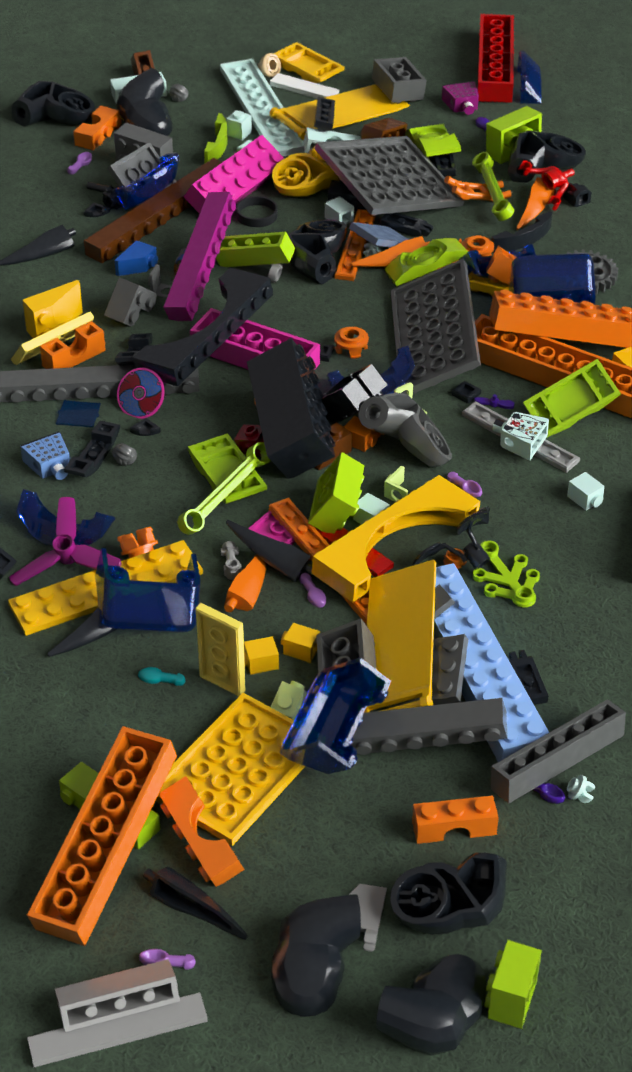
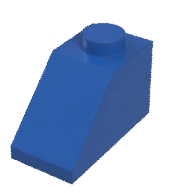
(136, 259)

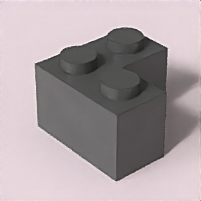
(128, 300)

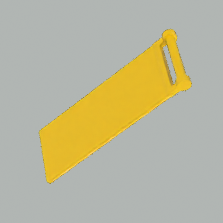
(349, 108)
(403, 632)

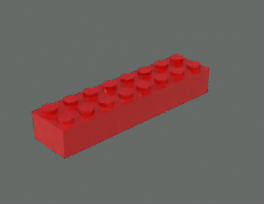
(496, 58)

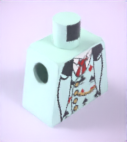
(522, 433)

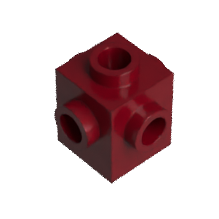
(249, 436)

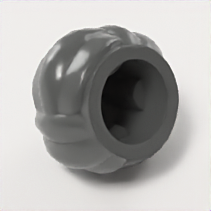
(178, 93)
(124, 454)

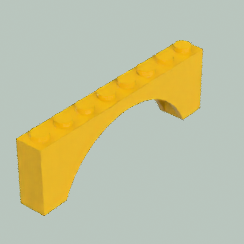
(344, 561)

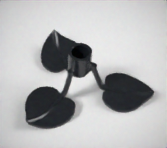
(473, 551)

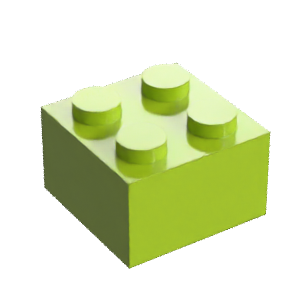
(512, 983)

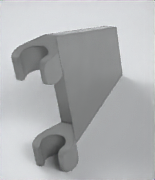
(371, 907)

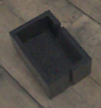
(351, 391)

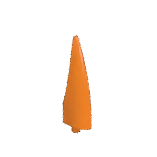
(536, 202)
(384, 258)
(246, 586)

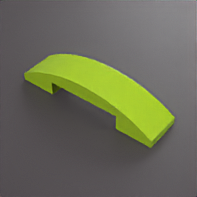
(217, 148)

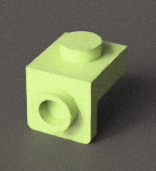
(289, 698)

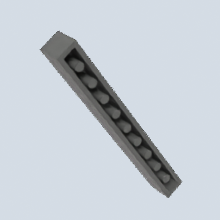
(75, 383)

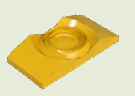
(307, 63)

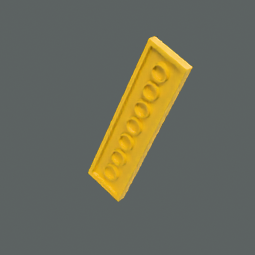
(79, 594)

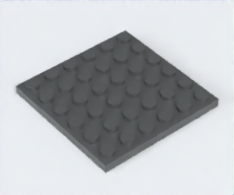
(388, 174)

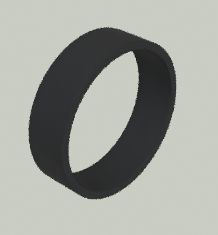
(256, 222)

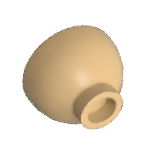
(270, 65)

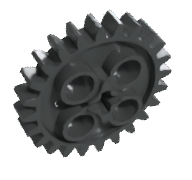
(604, 270)

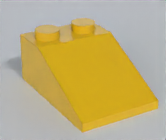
(52, 308)

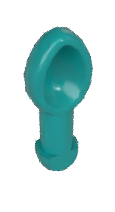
(155, 675)

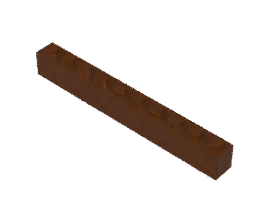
(144, 218)

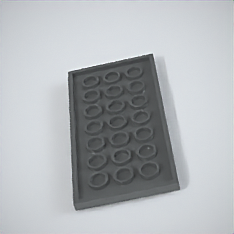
(437, 325)

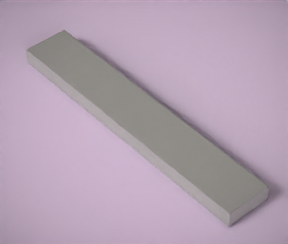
(547, 451)
(61, 1045)

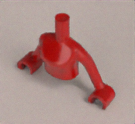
(552, 178)

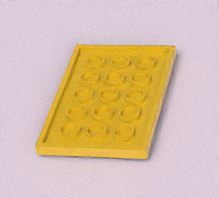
(237, 767)

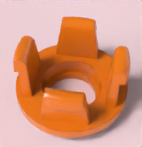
(485, 246)
(345, 339)
(145, 542)

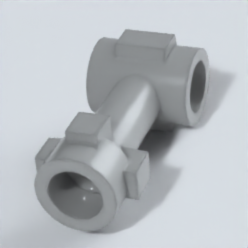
(232, 565)

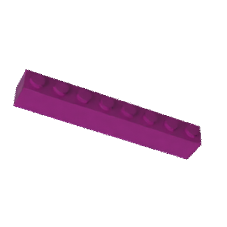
(199, 256)

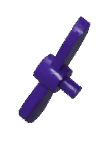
(494, 402)

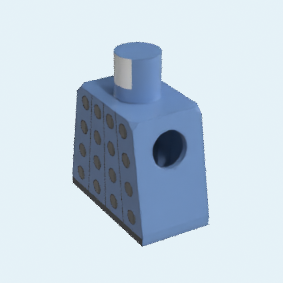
(47, 456)

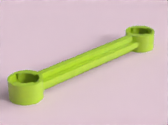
(502, 208)
(223, 490)

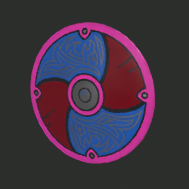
(140, 393)

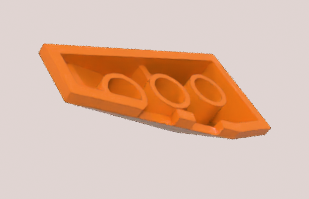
(500, 266)

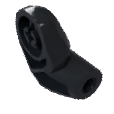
(52, 101)
(141, 103)
(543, 151)
(315, 246)
(450, 898)
(309, 954)
(437, 1006)

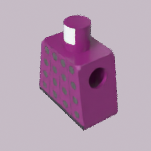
(461, 97)

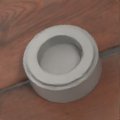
(275, 272)

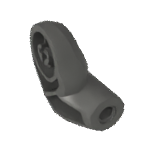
(405, 420)

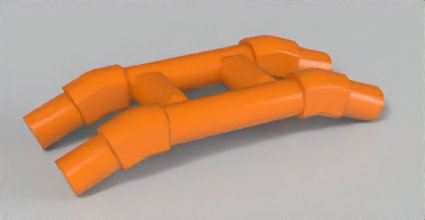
(465, 190)

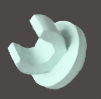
(372, 249)
(578, 789)

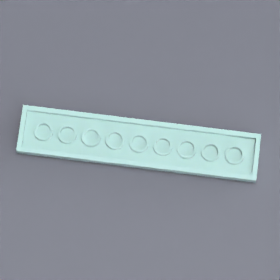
(257, 100)

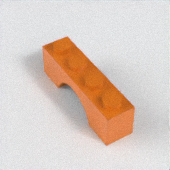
(215, 856)

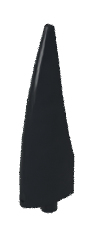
(47, 244)
(279, 555)
(86, 633)
(205, 906)

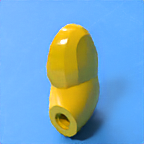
(302, 174)

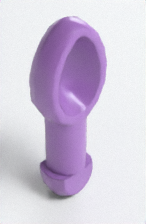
(83, 159)
(468, 486)
(314, 595)
(156, 955)

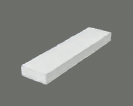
(302, 86)

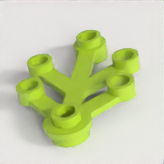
(521, 595)

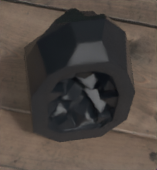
(577, 194)

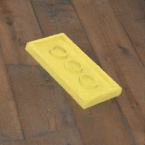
(62, 332)
(220, 649)

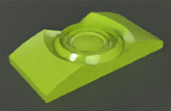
(433, 140)
(424, 260)
(573, 397)
(218, 459)

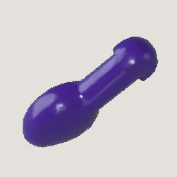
(481, 122)
(551, 793)

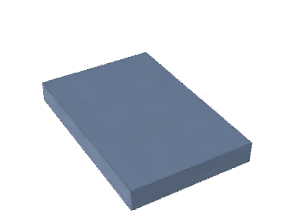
(377, 235)

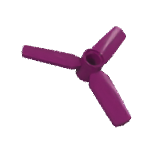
(64, 547)

